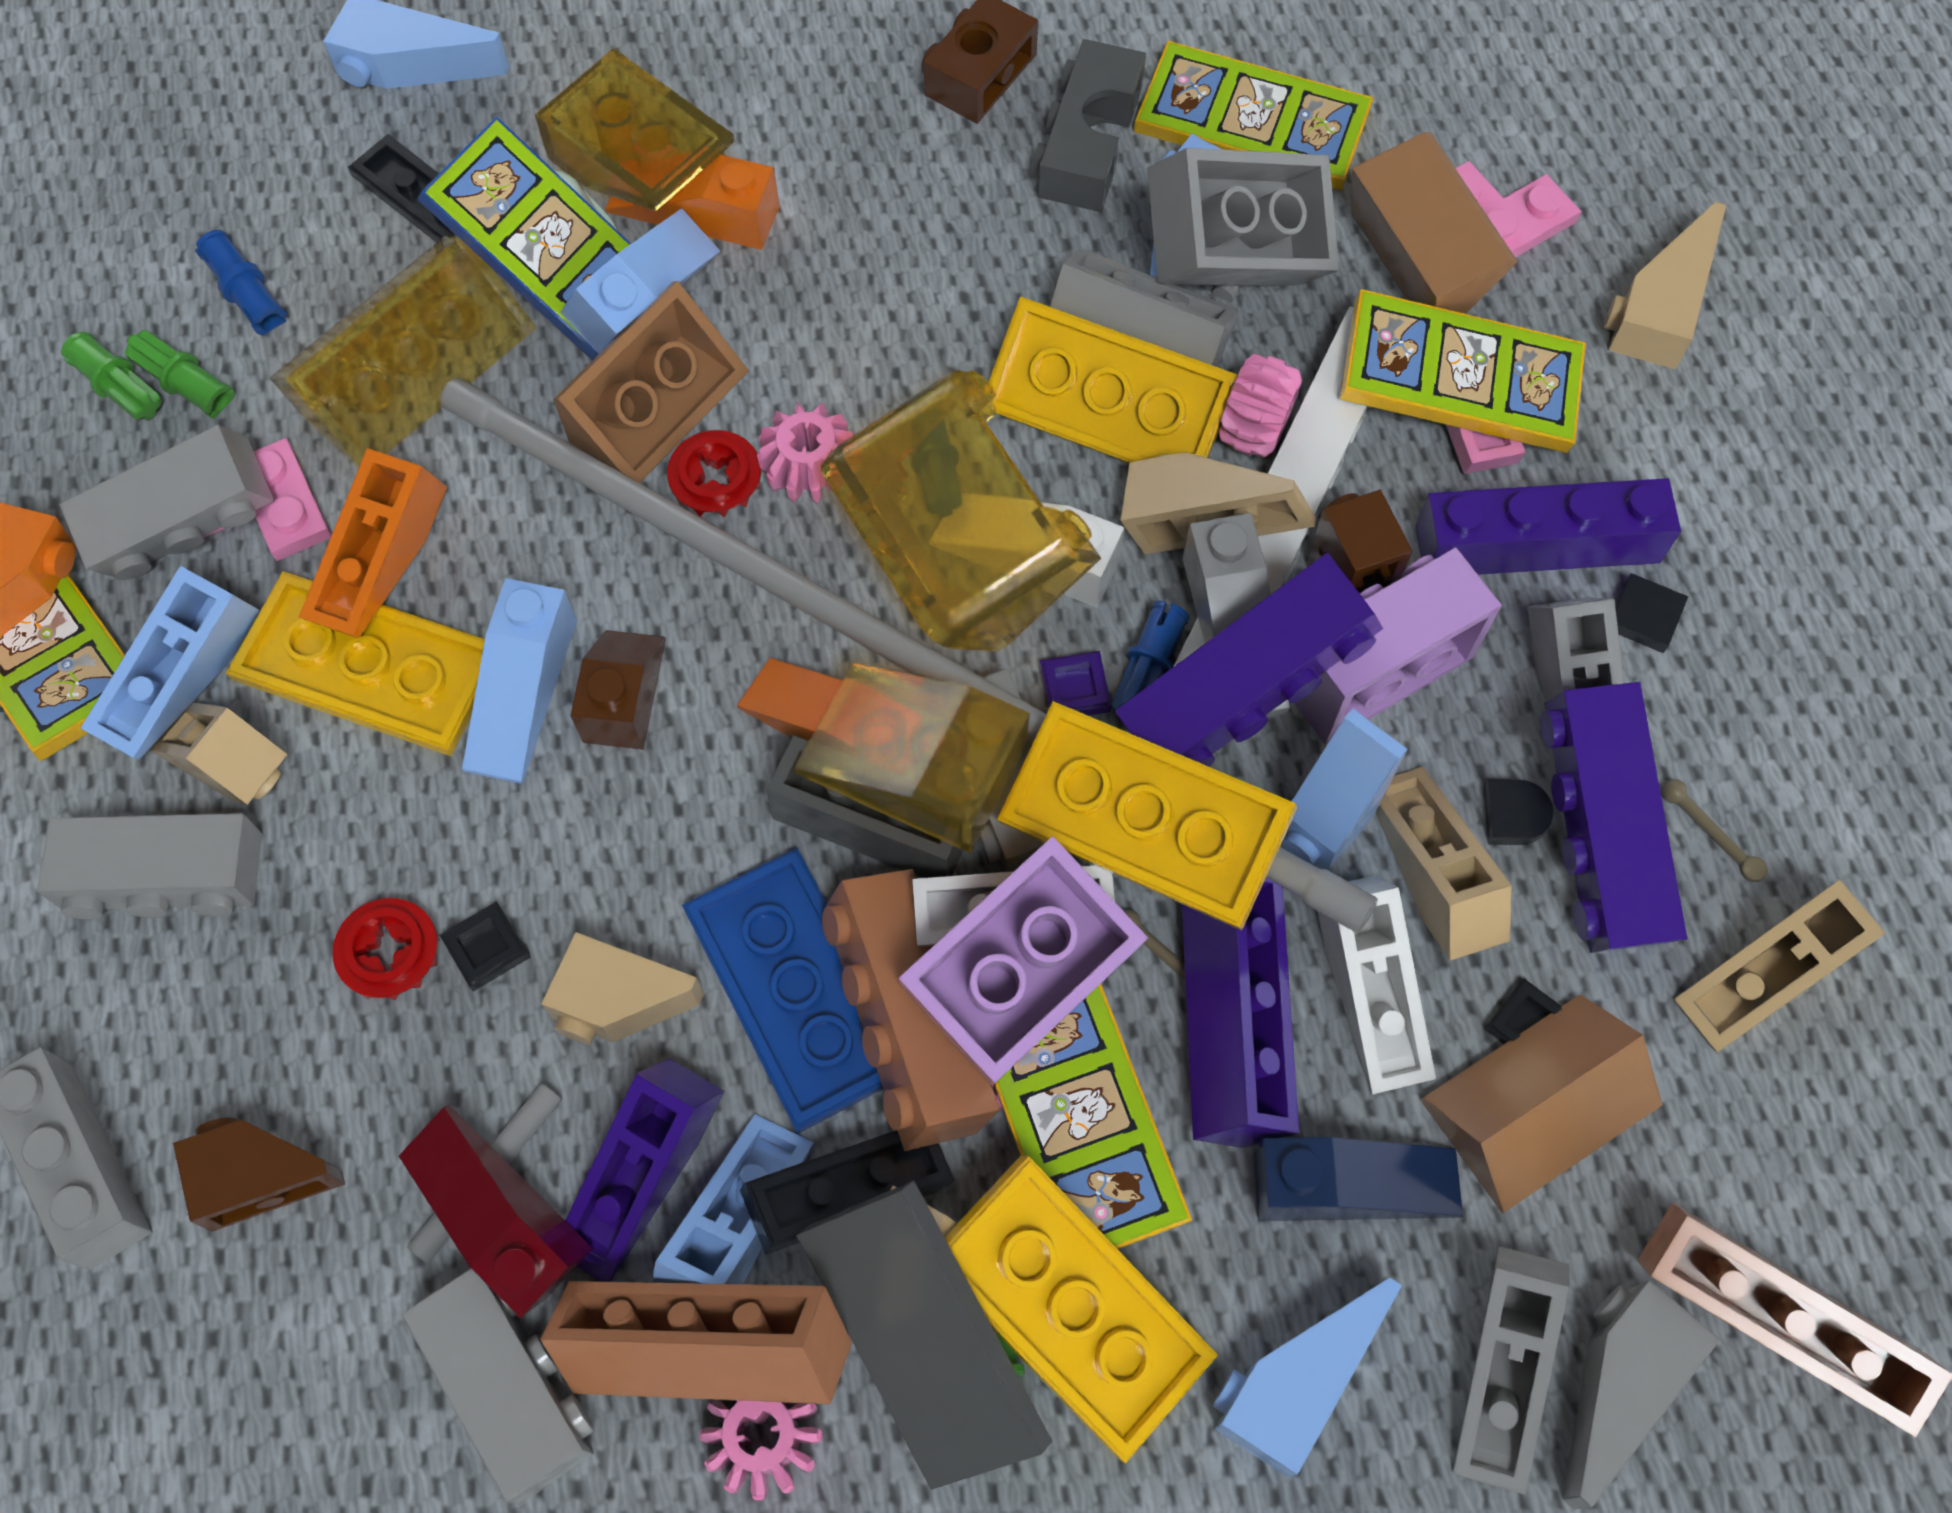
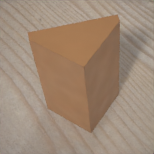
(1428, 226)
(649, 386)
(1546, 1099)

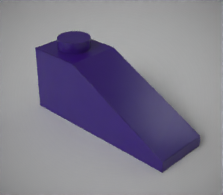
(640, 1161)

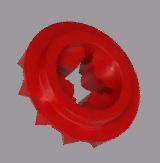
(715, 449)
(363, 932)

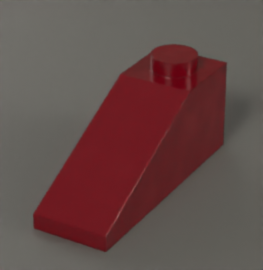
(492, 1213)

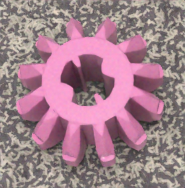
(1260, 405)
(785, 445)
(764, 1460)

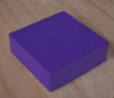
(1076, 683)

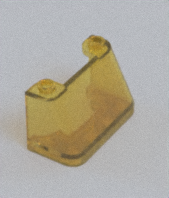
(957, 517)

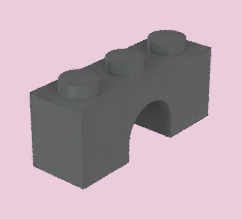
(1097, 89)

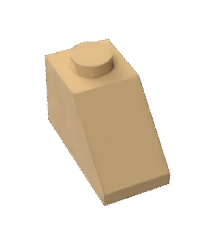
(221, 752)
(614, 992)

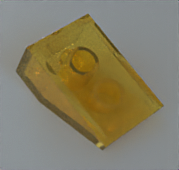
(628, 133)
(917, 750)

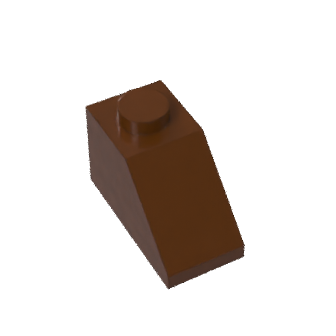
(617, 689)
(243, 1172)

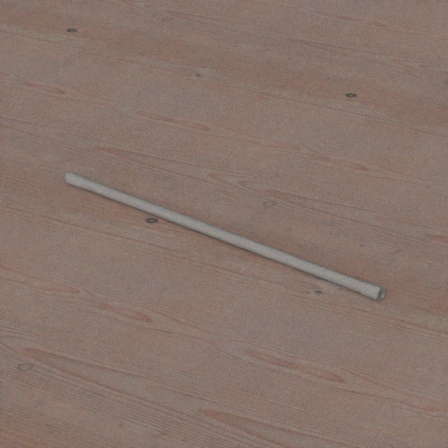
(1316, 886)

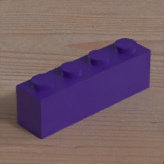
(1552, 525)
(1255, 665)
(1612, 818)
(1240, 1025)

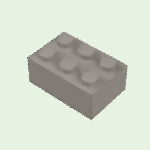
(1242, 218)

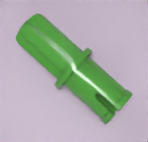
(178, 373)
(111, 376)

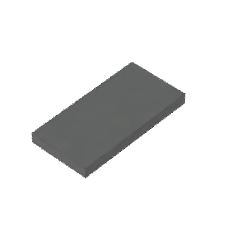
(924, 1337)

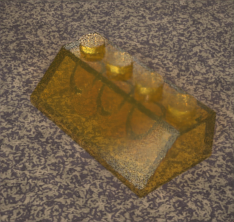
(397, 350)

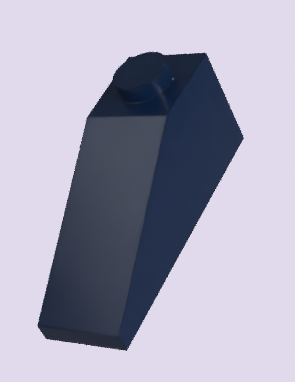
(1354, 1180)

